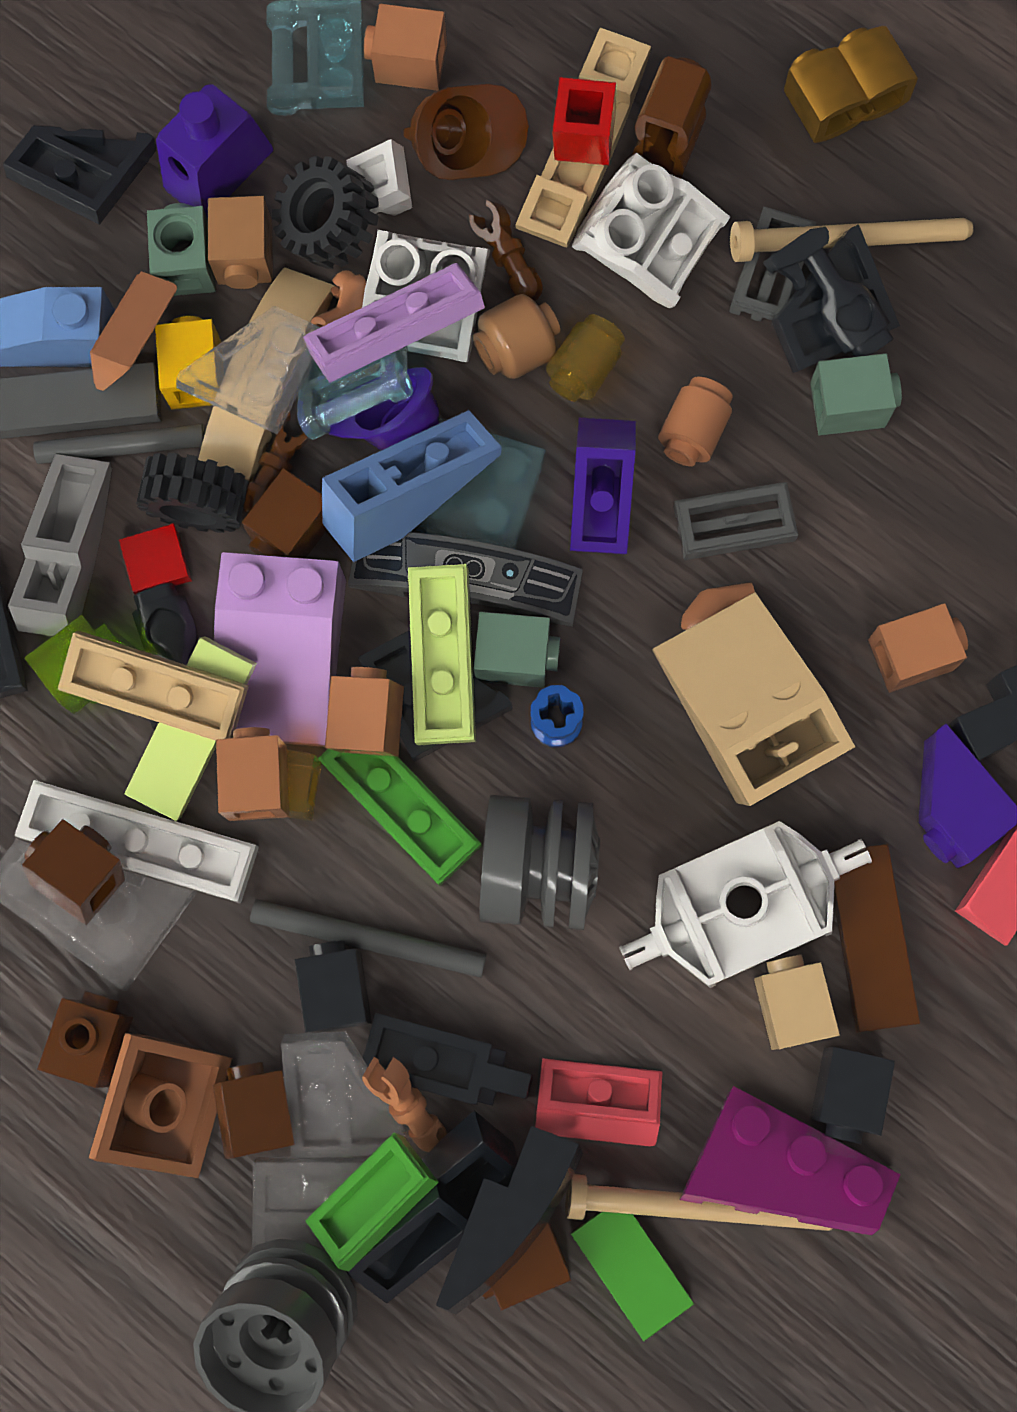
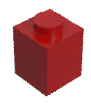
(584, 121)

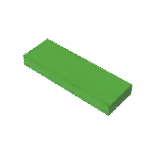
(405, 810)

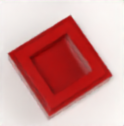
(155, 558)

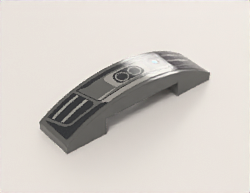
(496, 574)

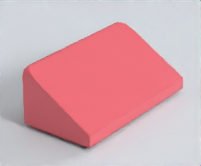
(993, 895)
(599, 1102)

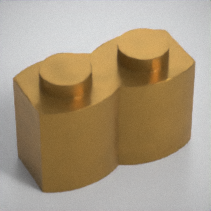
(849, 82)

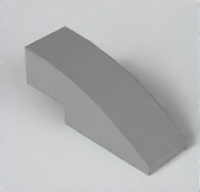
(61, 545)

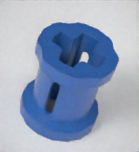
(568, 703)

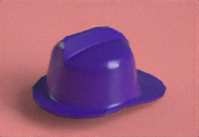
(394, 422)

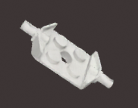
(795, 907)

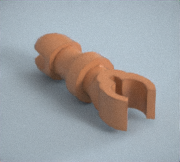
(405, 1103)

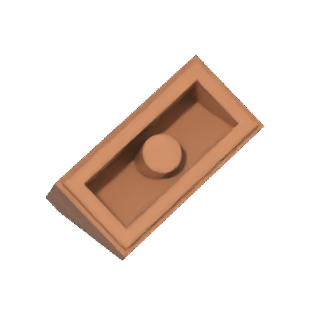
(129, 328)

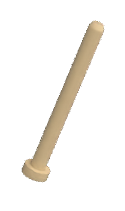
(746, 240)
(586, 1197)

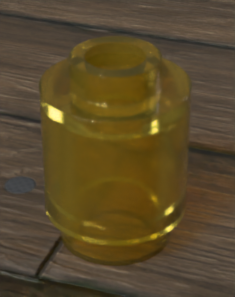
(585, 358)

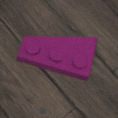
(786, 1168)

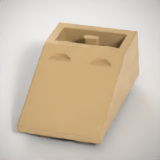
(752, 700)

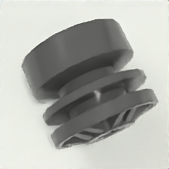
(537, 862)
(276, 1328)

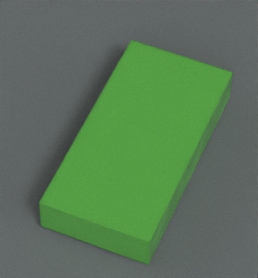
(371, 1202)
(632, 1271)

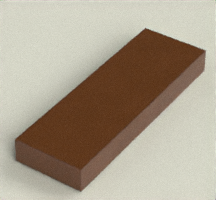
(874, 945)

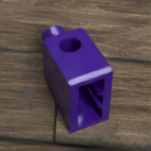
(209, 148)

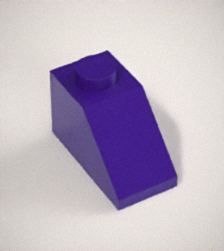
(603, 485)
(960, 801)

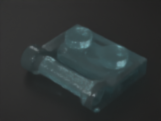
(333, 55)
(317, 416)

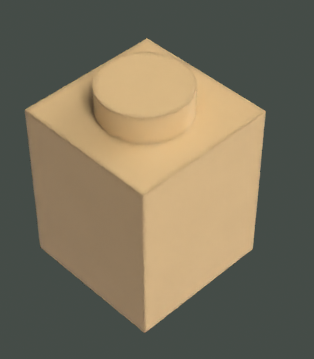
(795, 1003)

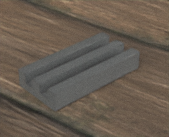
(759, 307)
(737, 542)

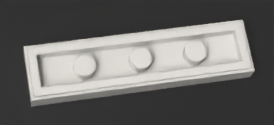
(146, 841)

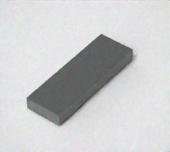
(72, 402)

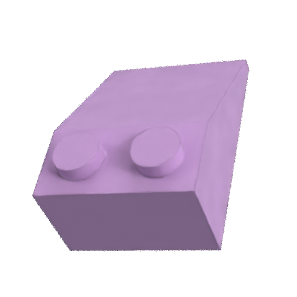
(289, 623)

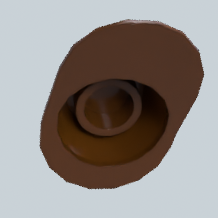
(468, 131)

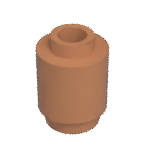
(696, 421)

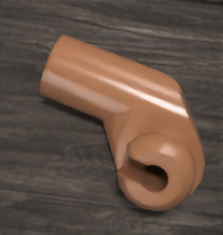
(350, 293)
(713, 601)

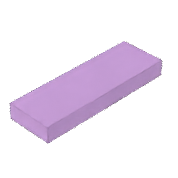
(393, 322)

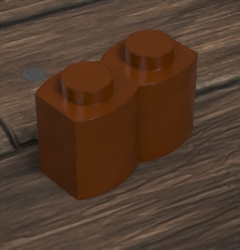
(673, 114)

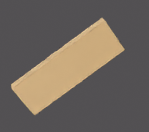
(152, 687)

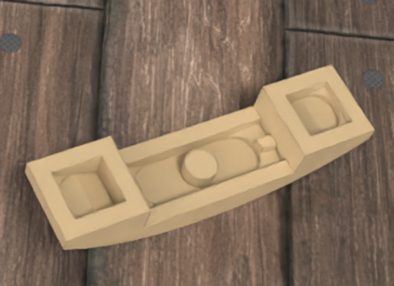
(567, 188)
(234, 439)

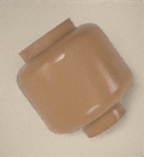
(516, 336)

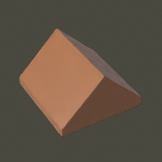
(159, 1106)

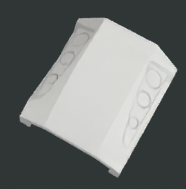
(650, 228)
(407, 259)

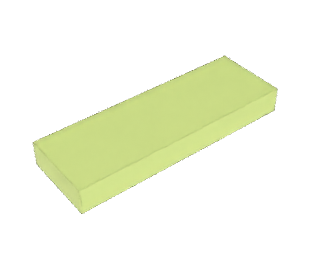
(441, 654)
(177, 757)

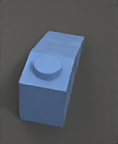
(52, 326)
(403, 484)

